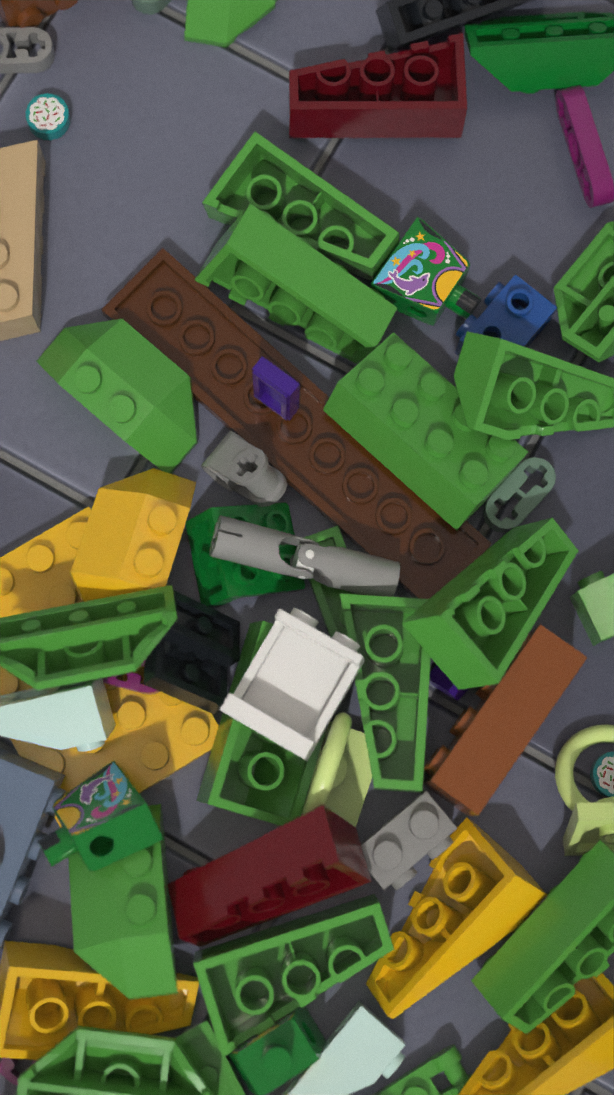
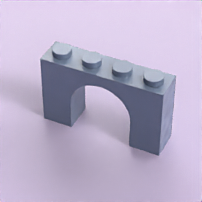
(25, 804)

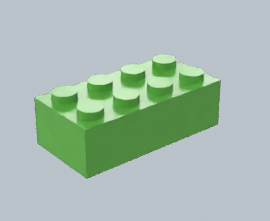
(419, 431)

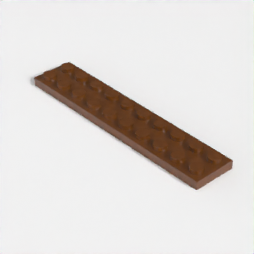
(311, 448)

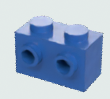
(512, 314)

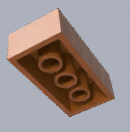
(502, 723)

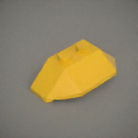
(132, 535)

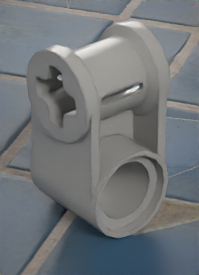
(245, 470)

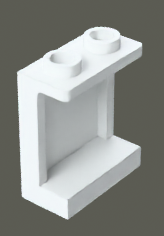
(295, 683)

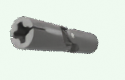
(330, 565)

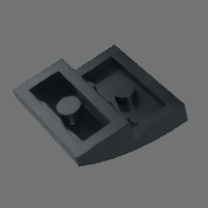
(195, 655)

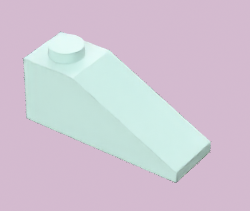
(59, 716)
(352, 1057)

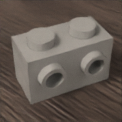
(405, 839)

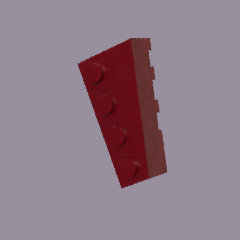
(384, 95)
(269, 877)

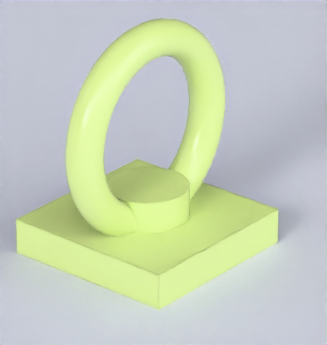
(341, 771)
(589, 819)

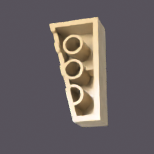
(21, 238)

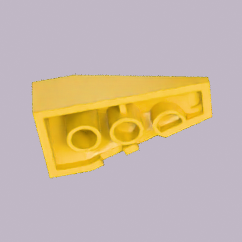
(463, 910)
(53, 991)
(558, 1053)

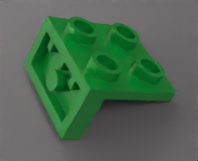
(226, 581)

